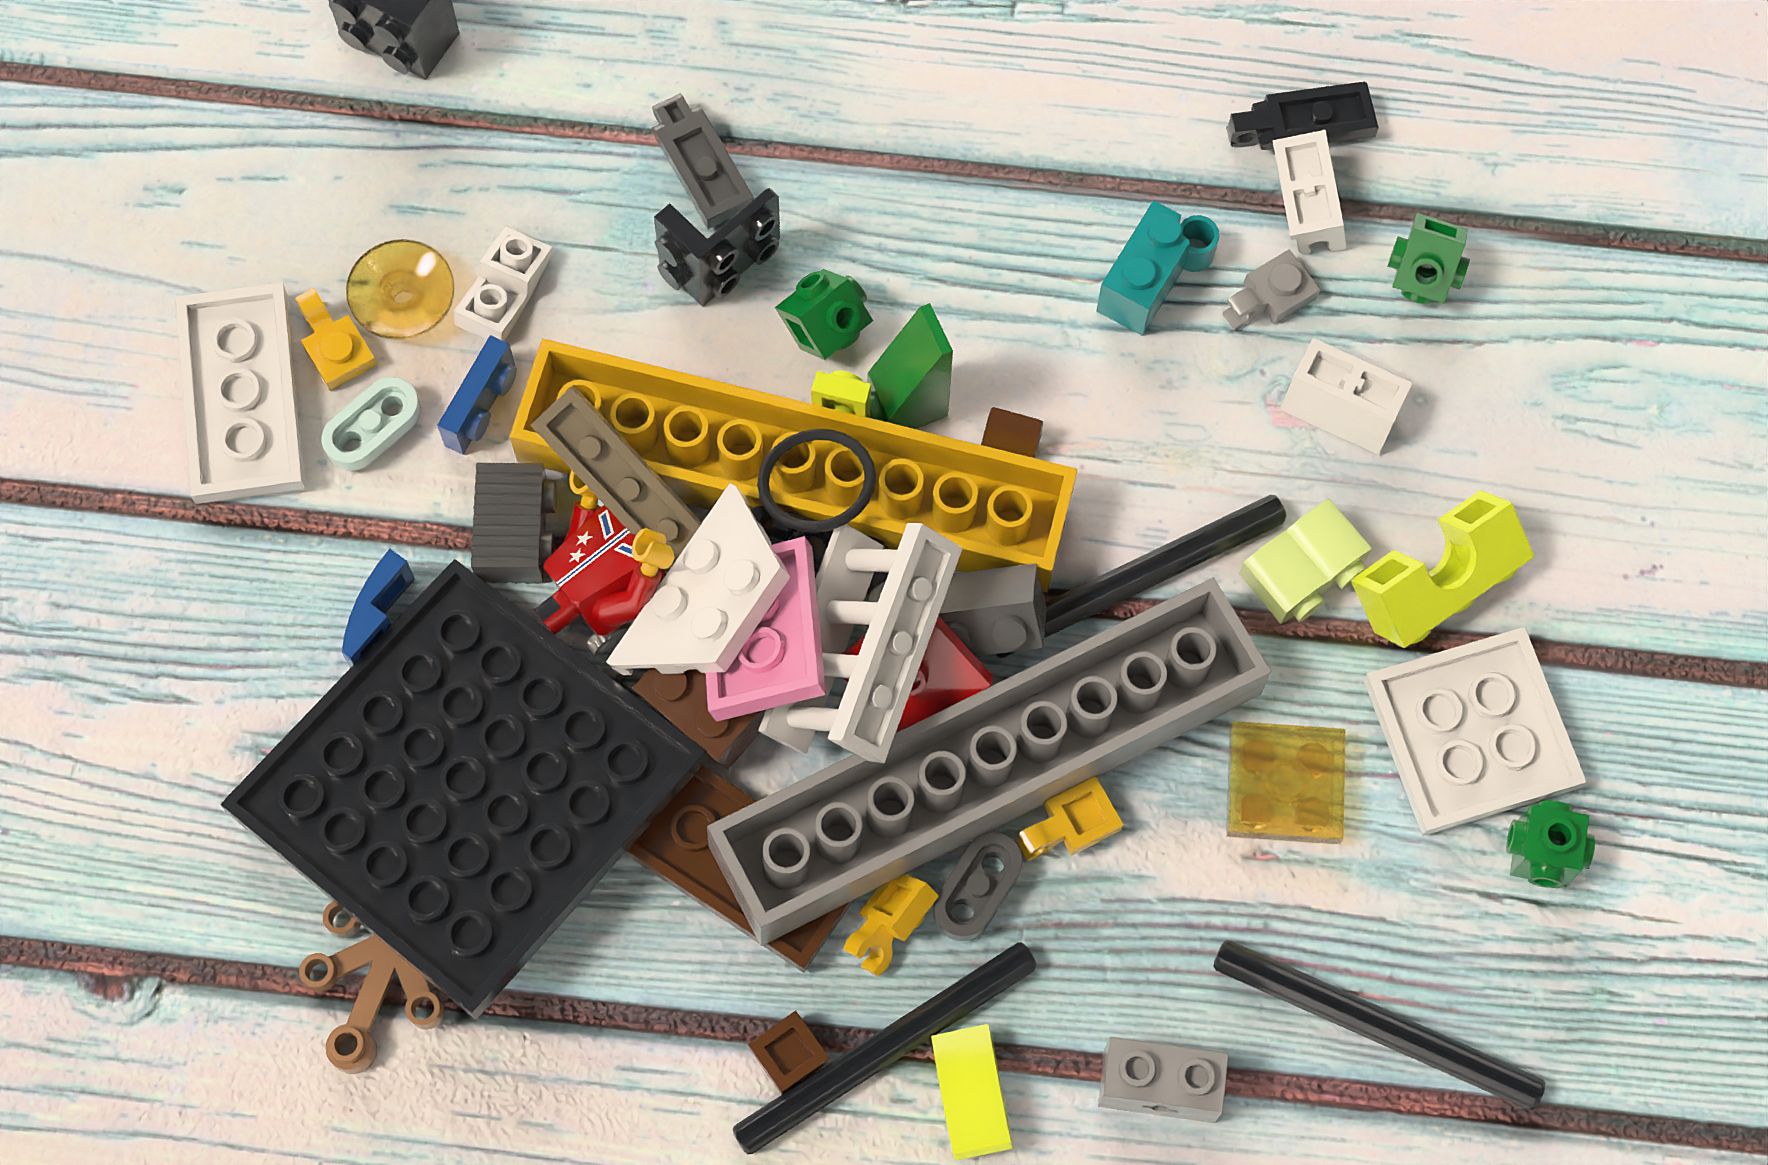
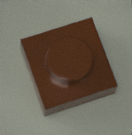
(788, 1052)

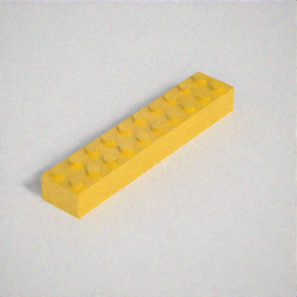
(717, 433)

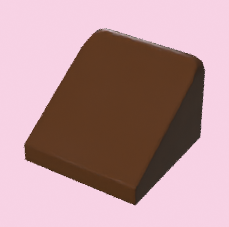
(1012, 432)

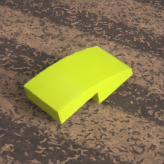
(971, 1092)

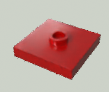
(944, 676)

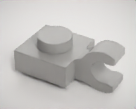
(1273, 289)

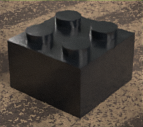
(403, 32)

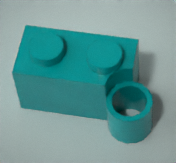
(1153, 264)

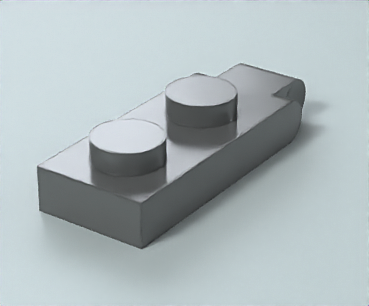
(700, 161)

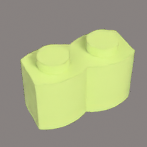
(1306, 562)

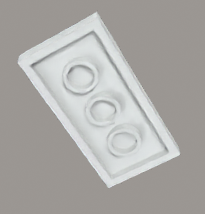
(239, 393)

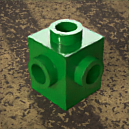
(1429, 260)
(825, 313)
(1540, 859)

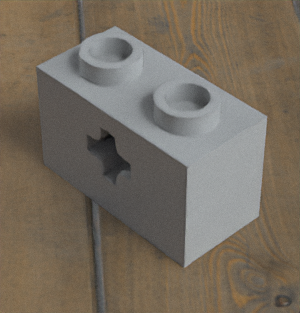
(1163, 1079)

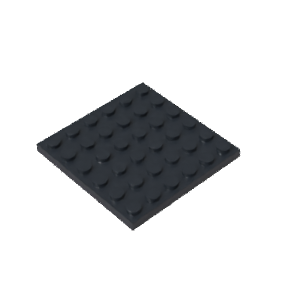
(465, 786)

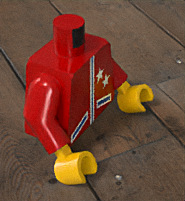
(602, 568)

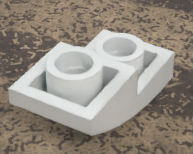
(504, 285)

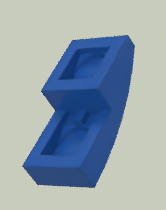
(379, 593)

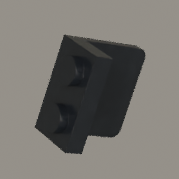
(715, 263)

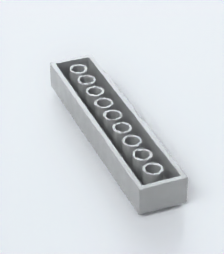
(987, 760)

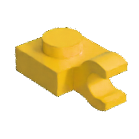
(334, 346)
(1075, 818)
(889, 913)

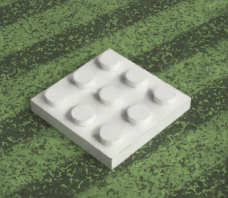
(1474, 731)

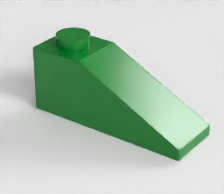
(913, 374)

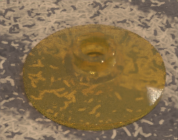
(395, 269)

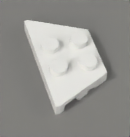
(707, 597)

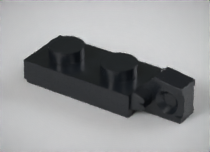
(1339, 109)

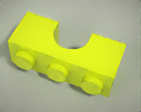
(1481, 549)

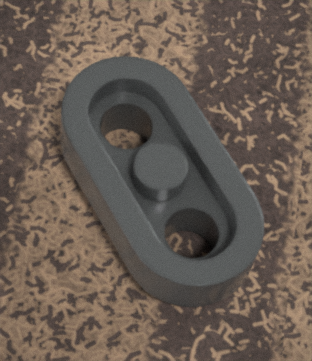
(976, 888)

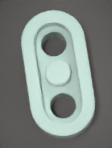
(366, 421)

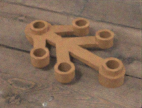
(370, 998)

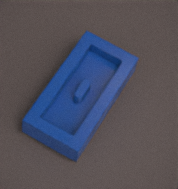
(469, 410)

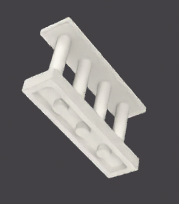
(892, 646)

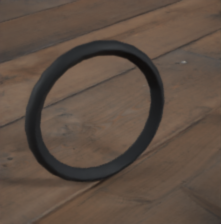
(822, 525)

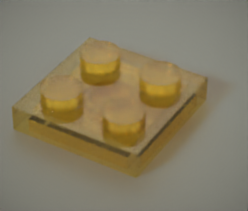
(1286, 782)

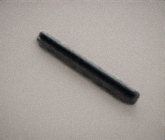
(1162, 564)
(1380, 1025)
(884, 1048)

